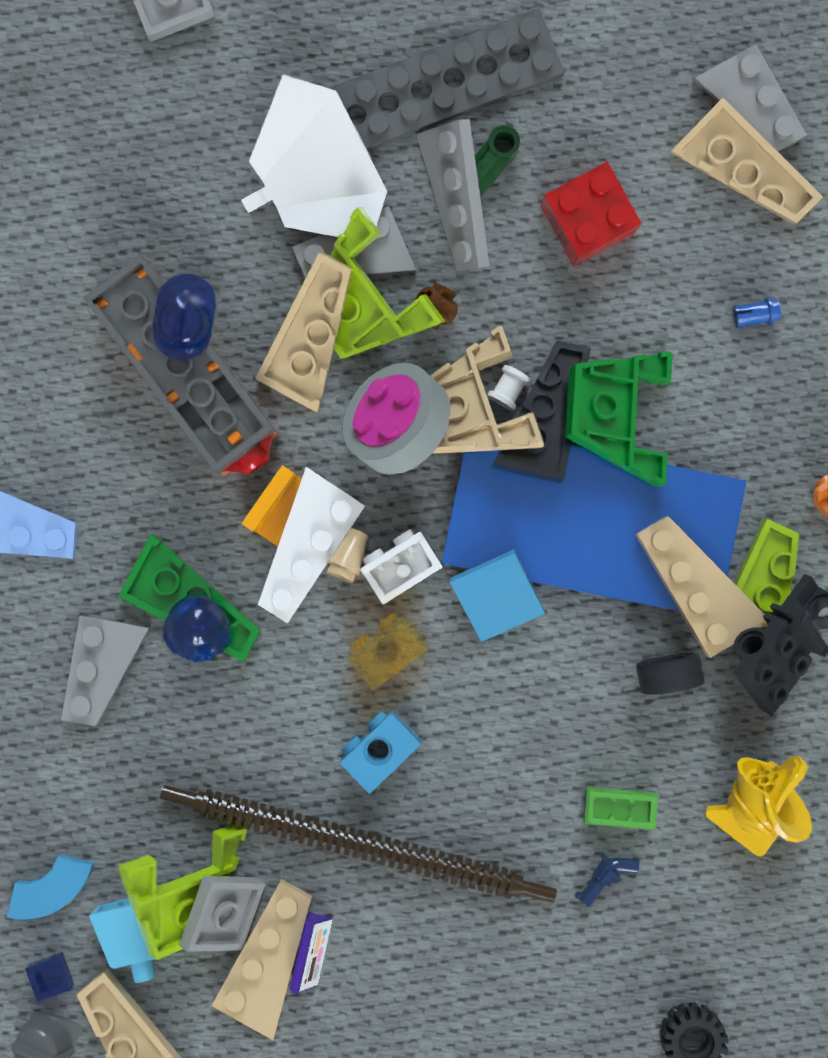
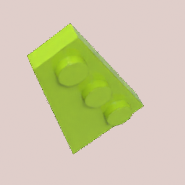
(769, 566)

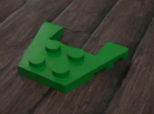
(605, 410)

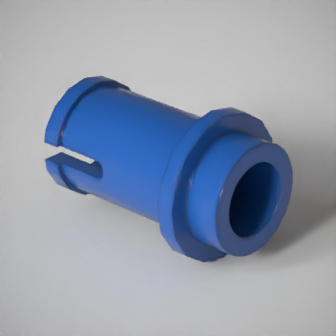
(757, 313)

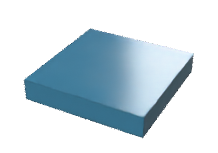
(497, 595)

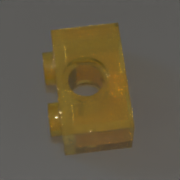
(378, 669)

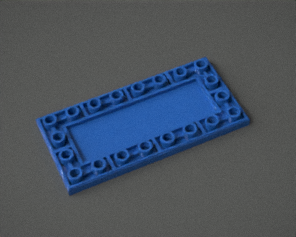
(586, 527)

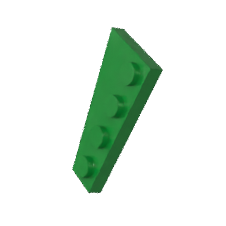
(164, 578)

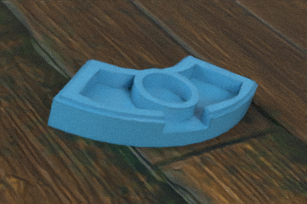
(50, 892)

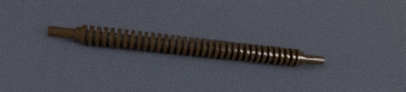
(513, 884)

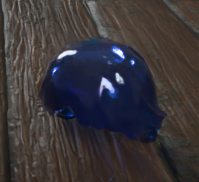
(196, 629)

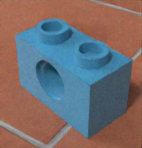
(372, 769)

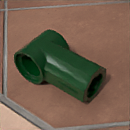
(492, 162)

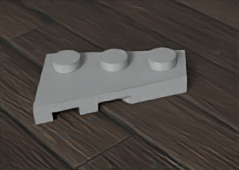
(756, 95)

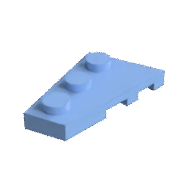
(34, 530)

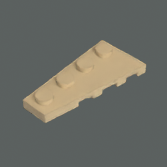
(746, 162)
(306, 341)

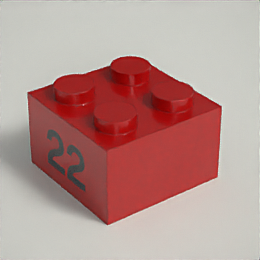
(590, 213)

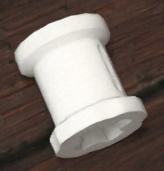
(509, 387)

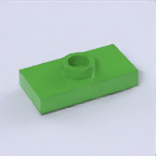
(620, 808)

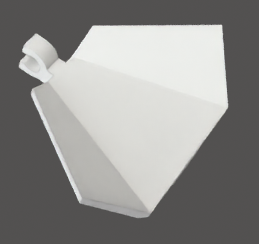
(313, 161)

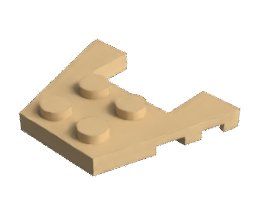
(471, 416)

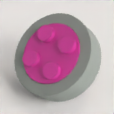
(396, 418)

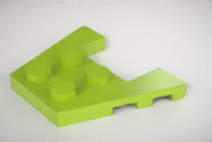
(366, 316)
(166, 908)

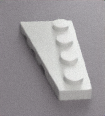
(310, 537)

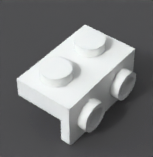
(401, 566)

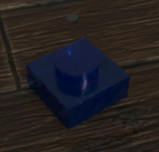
(49, 976)

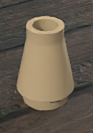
(348, 557)

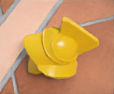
(764, 805)

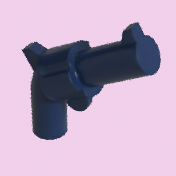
(605, 875)

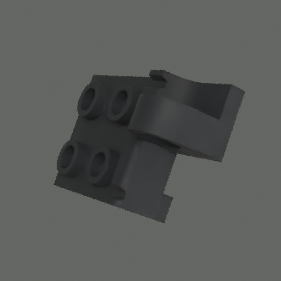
(780, 653)

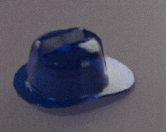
(184, 316)

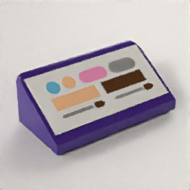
(311, 952)

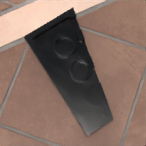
(549, 407)

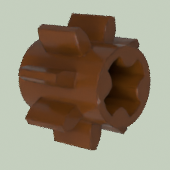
(442, 300)

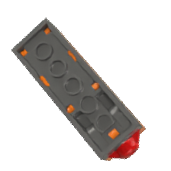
(197, 392)

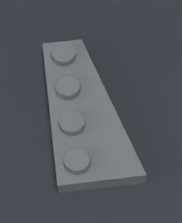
(454, 181)

